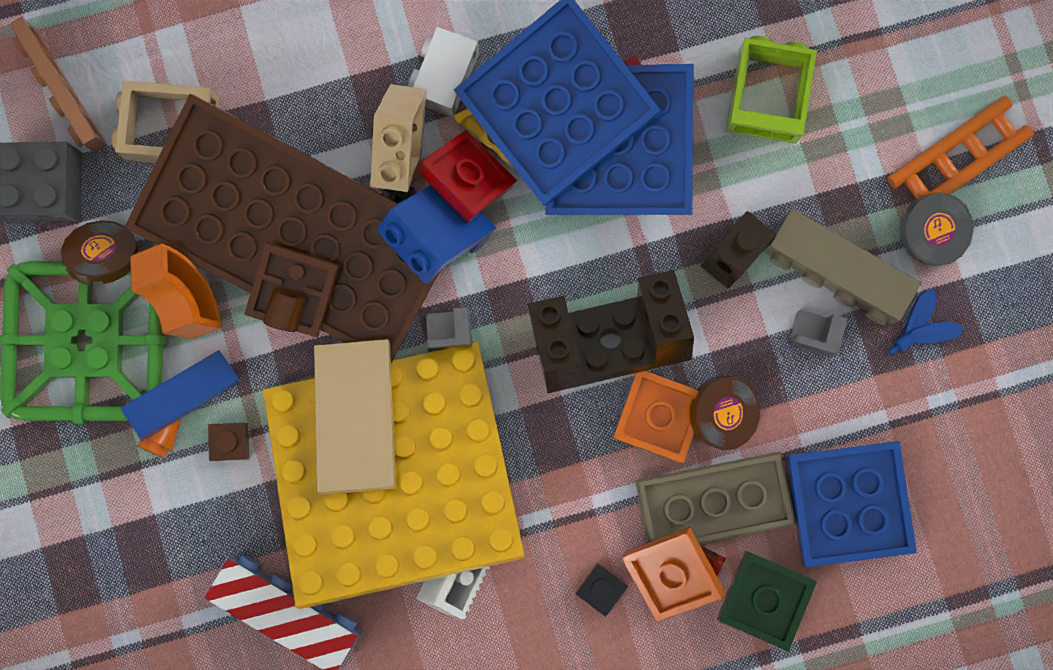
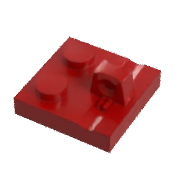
(466, 175)

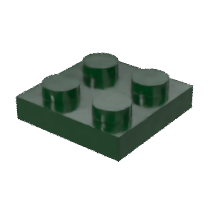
(766, 600)

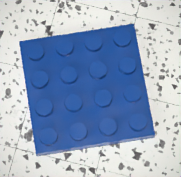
(557, 100)
(652, 167)

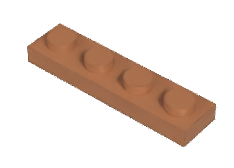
(49, 74)

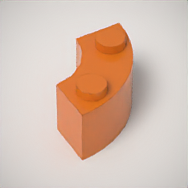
(175, 291)

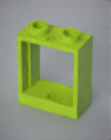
(766, 125)

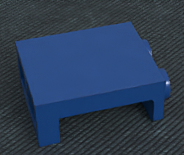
(432, 233)

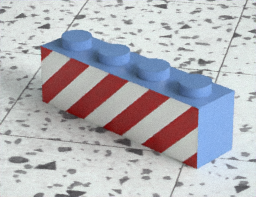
(270, 608)

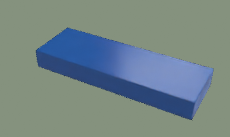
(180, 395)

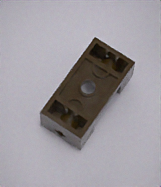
(650, 326)

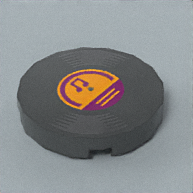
(936, 229)

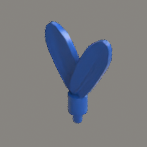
(918, 331)

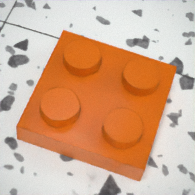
(657, 416)
(673, 574)

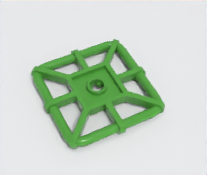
(62, 353)

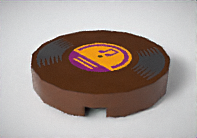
(98, 252)
(725, 412)

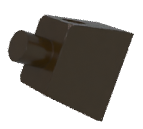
(738, 249)

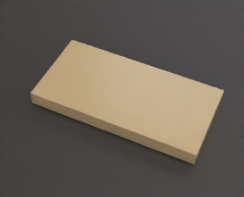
(354, 417)

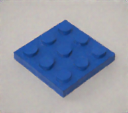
(851, 504)

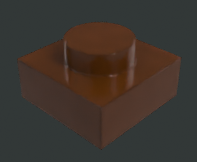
(228, 441)

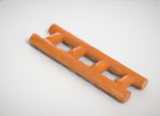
(964, 134)

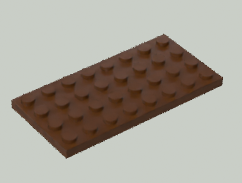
(233, 188)

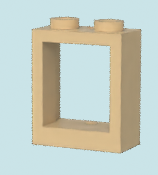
(127, 109)
(395, 142)

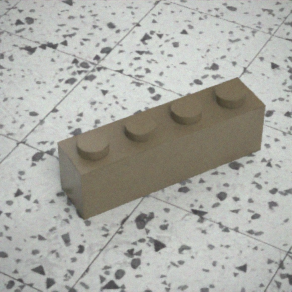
(842, 268)

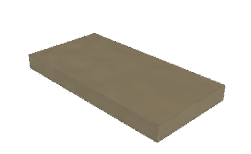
(718, 499)

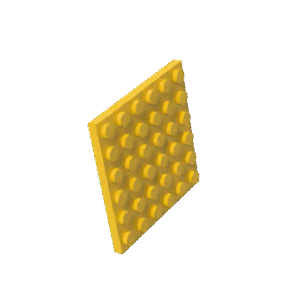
(449, 495)

